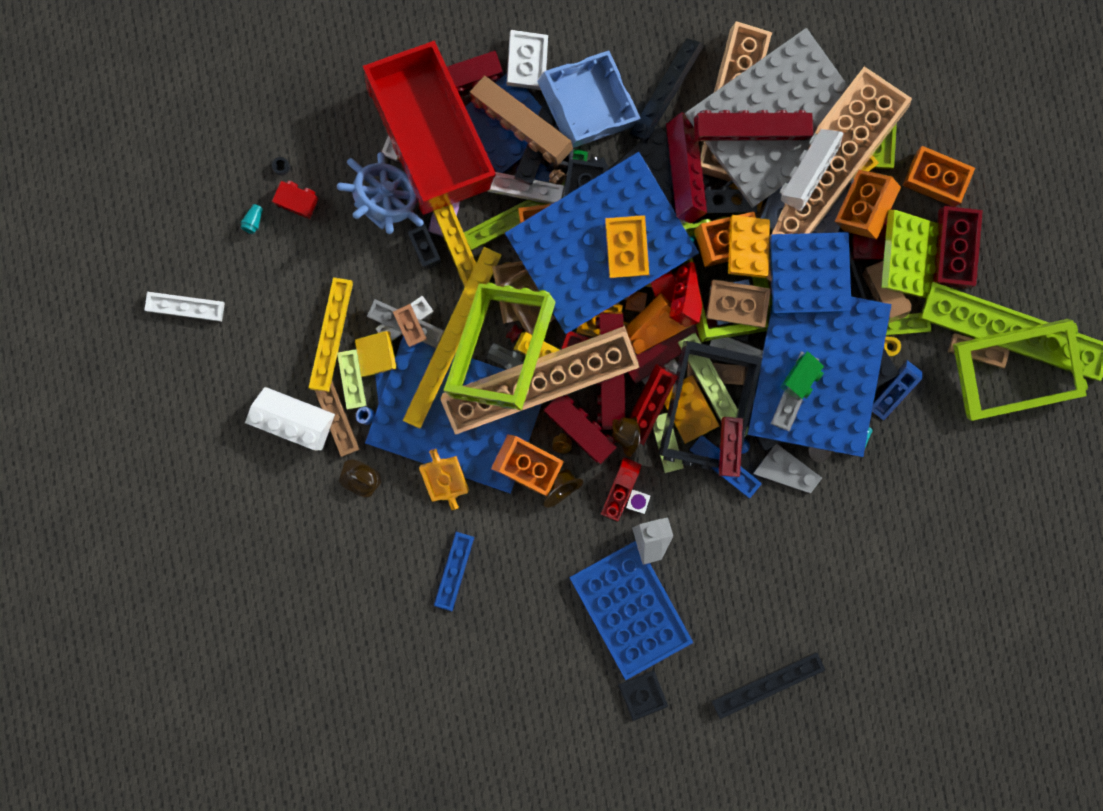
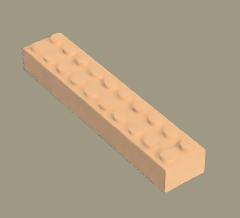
(553, 377)

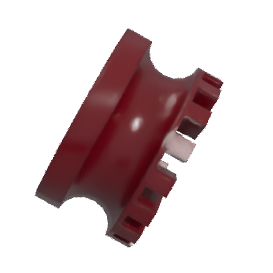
(514, 333)

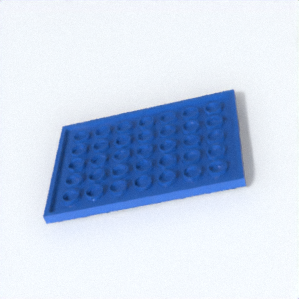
(568, 243)
(842, 400)
(474, 448)

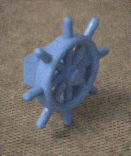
(380, 199)

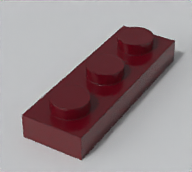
(730, 447)

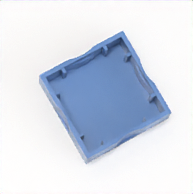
(588, 99)

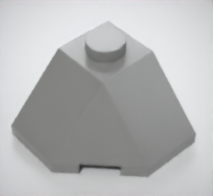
(653, 539)

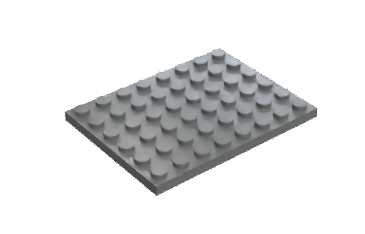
(787, 79)

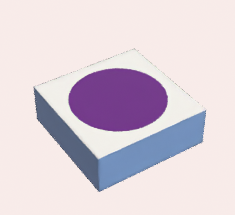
(638, 501)

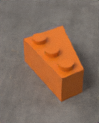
(653, 325)

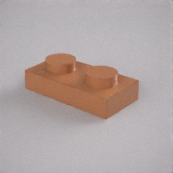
(409, 325)

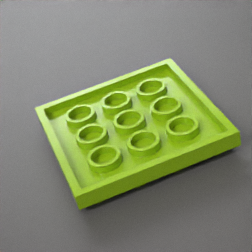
(909, 254)

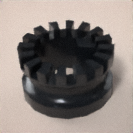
(275, 166)

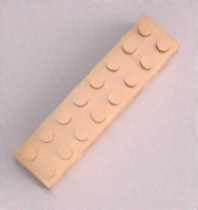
(743, 49)

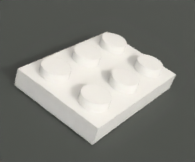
(526, 59)

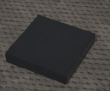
(643, 695)

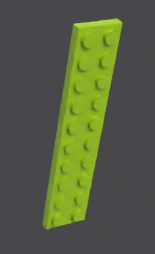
(983, 318)

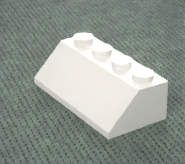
(811, 169)
(290, 419)

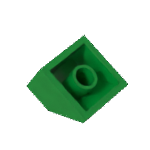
(802, 376)

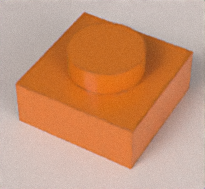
(636, 302)

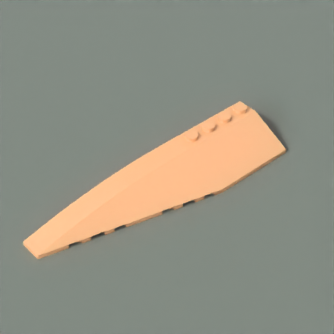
(865, 118)

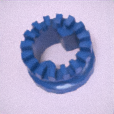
(371, 415)

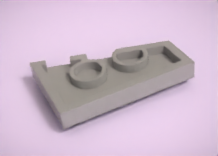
(787, 470)

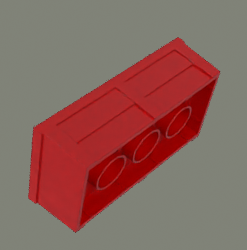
(429, 127)

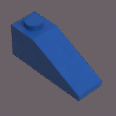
(896, 390)

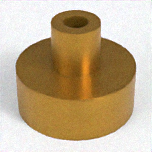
(562, 443)

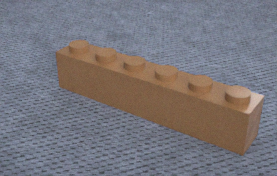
(521, 121)

